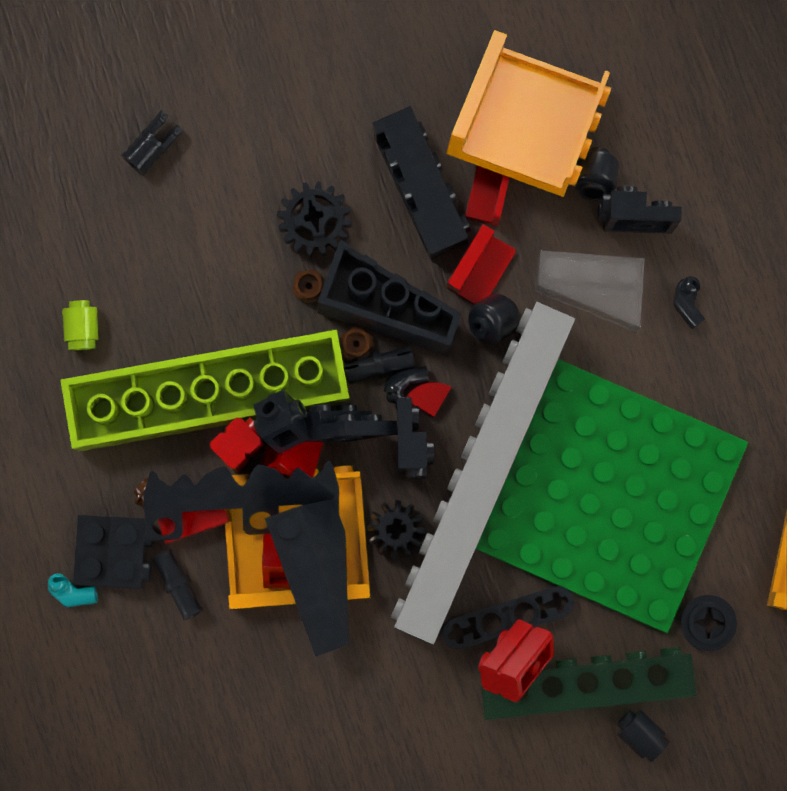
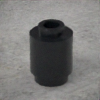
(642, 735)

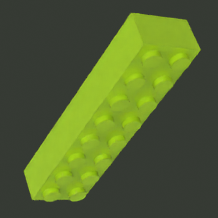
(201, 390)

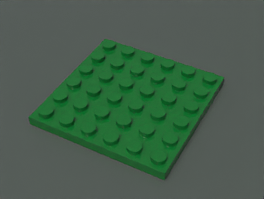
(612, 496)

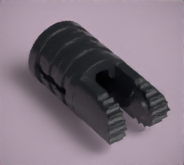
(147, 148)

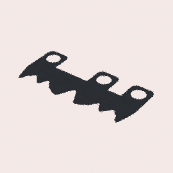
(218, 490)

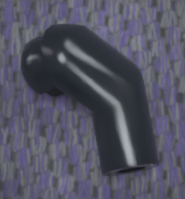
(685, 301)
(402, 379)

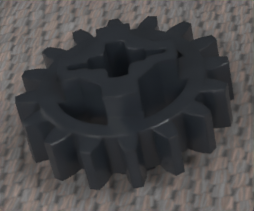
(327, 215)

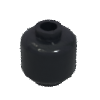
(598, 174)
(493, 318)

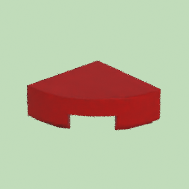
(429, 397)

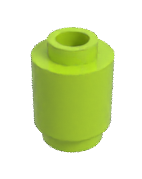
(80, 325)

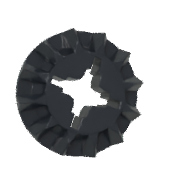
(719, 635)

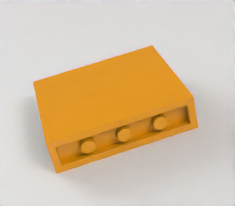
(527, 119)
(246, 550)

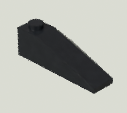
(314, 561)

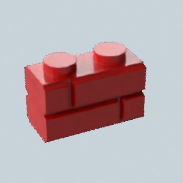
(238, 444)
(516, 660)

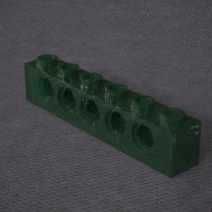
(677, 683)

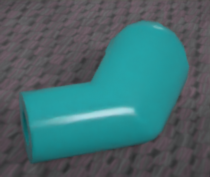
(69, 594)

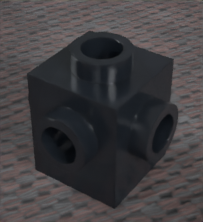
(281, 421)

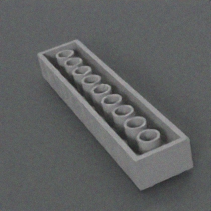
(485, 471)

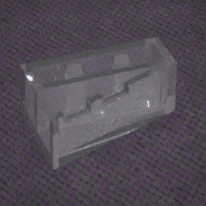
(595, 283)

